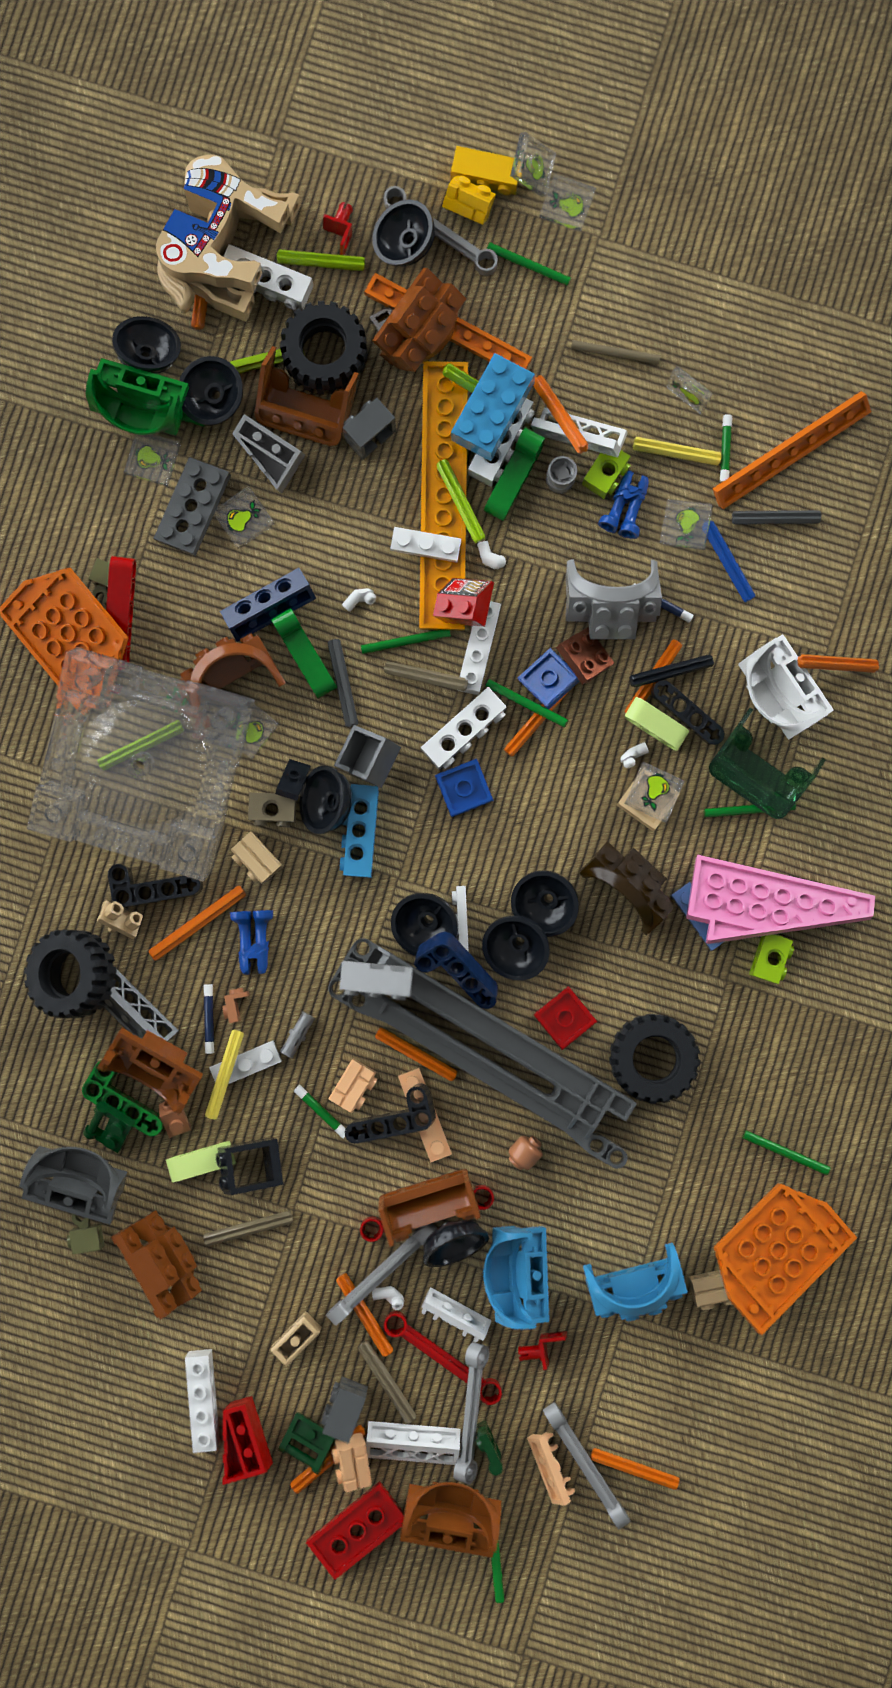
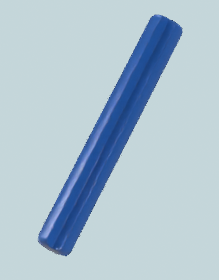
(729, 563)

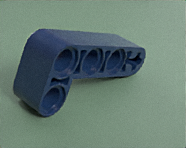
(481, 989)

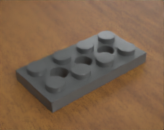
(199, 519)

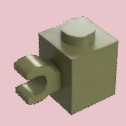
(99, 577)
(85, 1237)

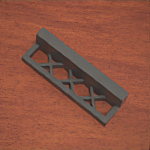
(131, 1018)

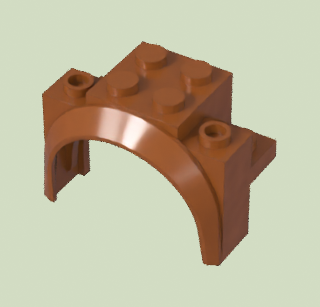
(229, 663)

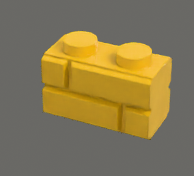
(469, 199)

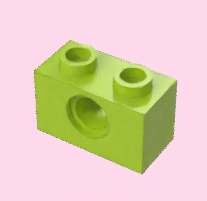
(600, 483)
(762, 968)

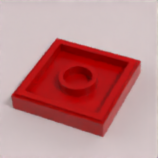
(565, 1018)

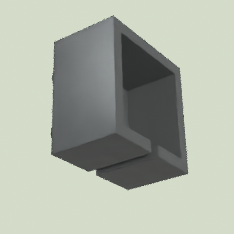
(371, 422)
(367, 756)
(343, 1413)

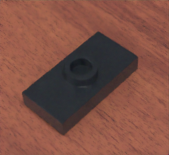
(293, 779)

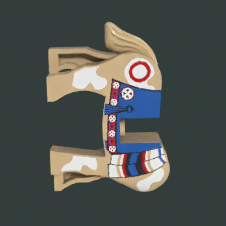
(194, 250)

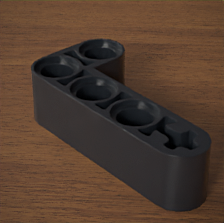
(156, 887)
(389, 1120)

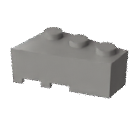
(270, 452)
(376, 979)

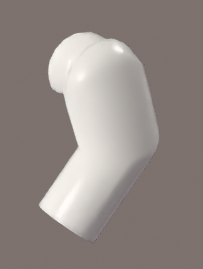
(488, 558)
(359, 595)
(632, 753)
(392, 1295)

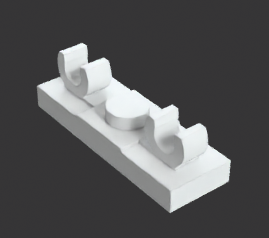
(456, 1314)

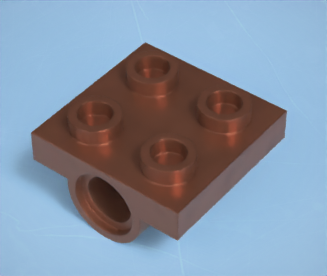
(585, 656)

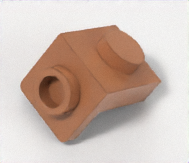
(231, 1009)
(173, 1123)

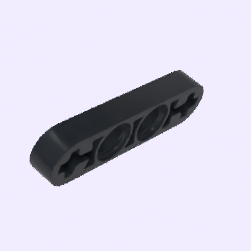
(689, 710)

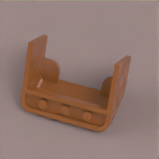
(300, 412)
(427, 1203)

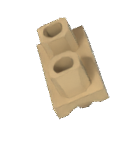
(119, 919)

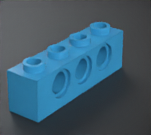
(363, 867)

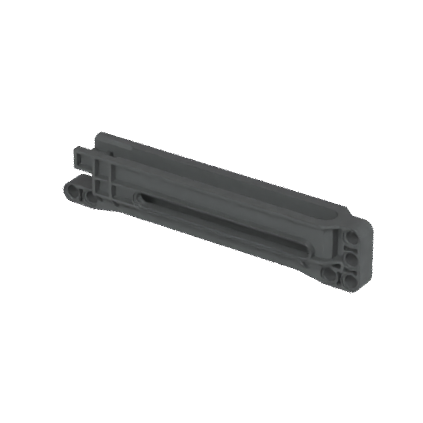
(577, 1096)

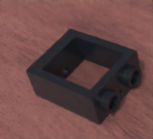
(271, 1163)

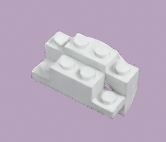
(783, 688)

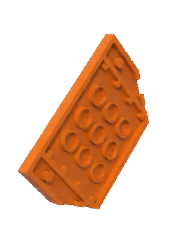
(58, 615)
(779, 1253)

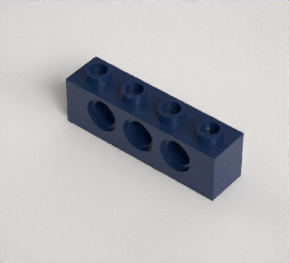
(260, 607)

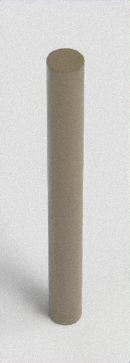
(615, 352)

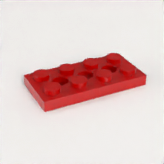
(356, 1547)

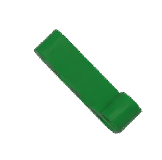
(515, 474)
(303, 653)
(125, 1101)

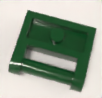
(116, 1130)
(309, 1434)
(487, 1444)

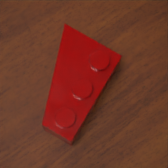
(244, 1442)

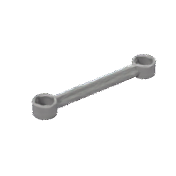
(452, 238)
(345, 1306)
(585, 1463)
(465, 1467)

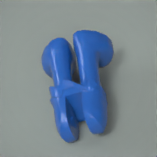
(624, 494)
(260, 948)

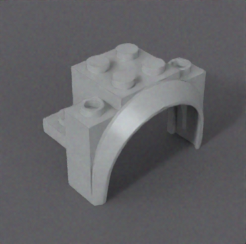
(612, 610)

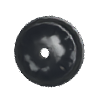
(400, 226)
(146, 344)
(205, 379)
(325, 800)
(551, 915)
(411, 924)
(510, 956)
(453, 1243)

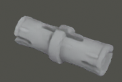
(297, 1034)

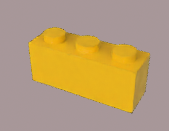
(485, 169)

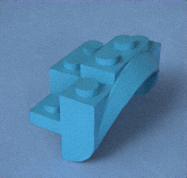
(518, 1274)
(637, 1288)

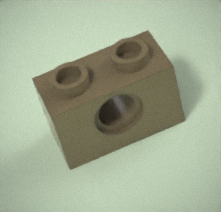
(258, 809)

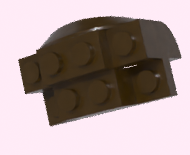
(635, 880)

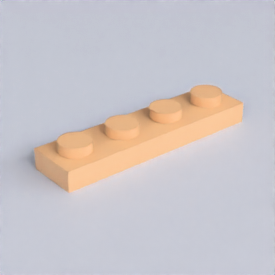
(433, 1137)

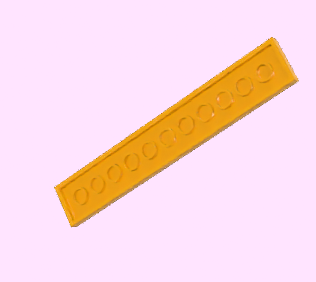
(439, 515)

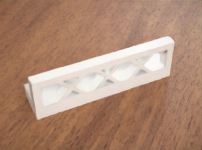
(595, 442)
(413, 1440)

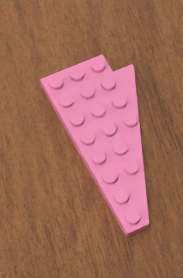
(757, 902)

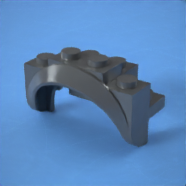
(75, 1184)

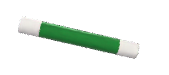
(726, 447)
(320, 1110)

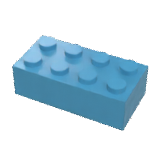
(492, 407)

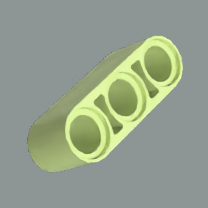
(656, 723)
(195, 1162)

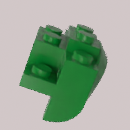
(139, 398)

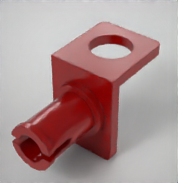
(339, 225)
(540, 1351)

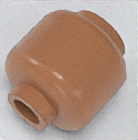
(525, 1152)

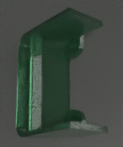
(756, 778)

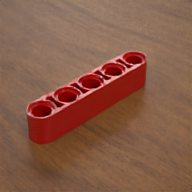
(121, 595)

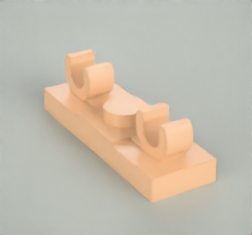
(550, 1468)

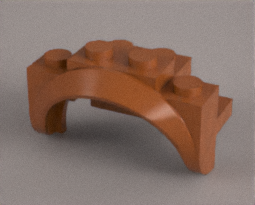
(423, 320)
(154, 1065)
(159, 1263)
(451, 1518)

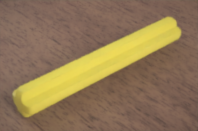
(677, 451)
(224, 1074)

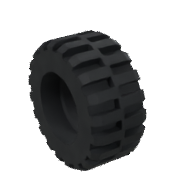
(323, 319)
(45, 969)
(685, 1064)

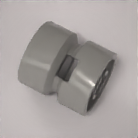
(561, 474)

